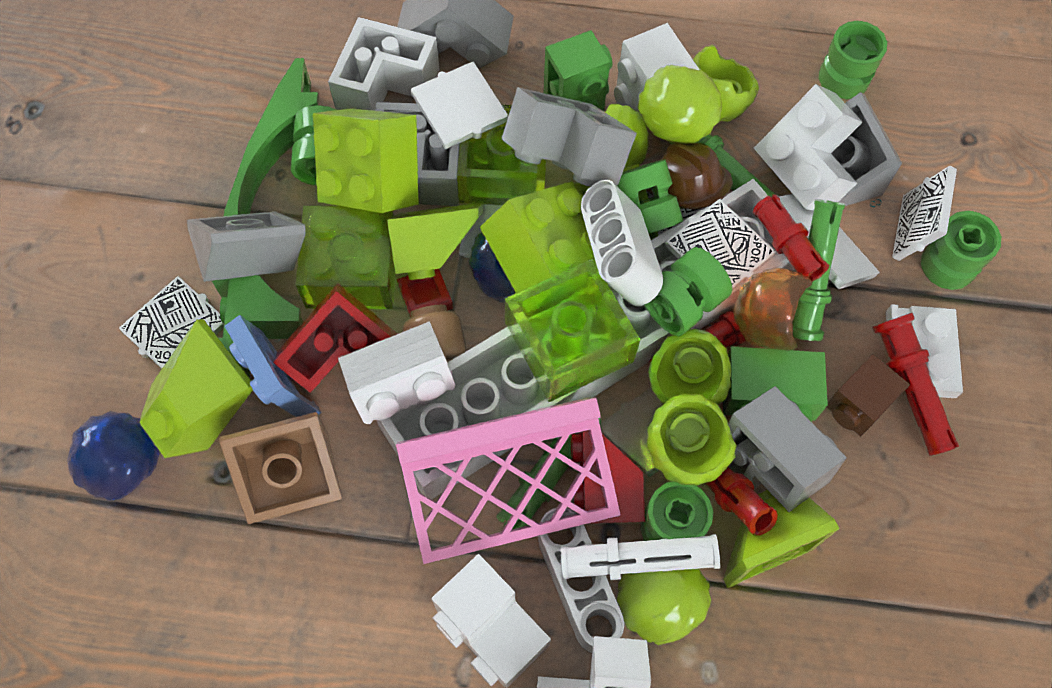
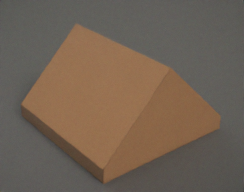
(282, 467)

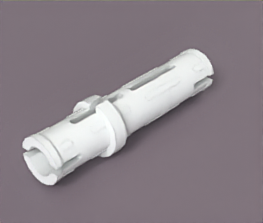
(639, 556)

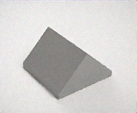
(867, 154)
(245, 244)

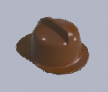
(696, 175)

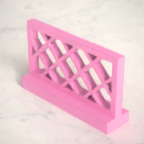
(500, 435)

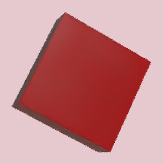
(424, 292)

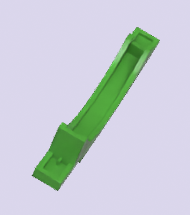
(271, 139)

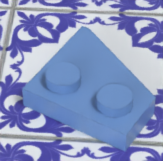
(270, 383)

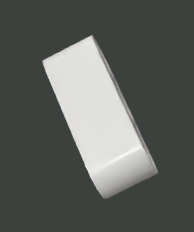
(621, 243)
(580, 605)

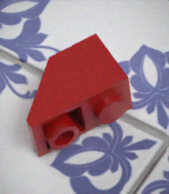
(625, 475)

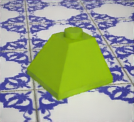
(428, 237)
(194, 394)
(791, 537)

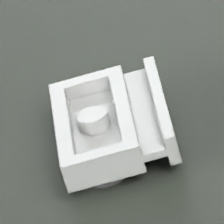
(939, 335)

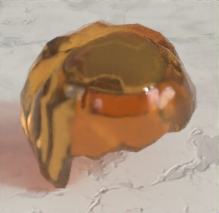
(769, 306)

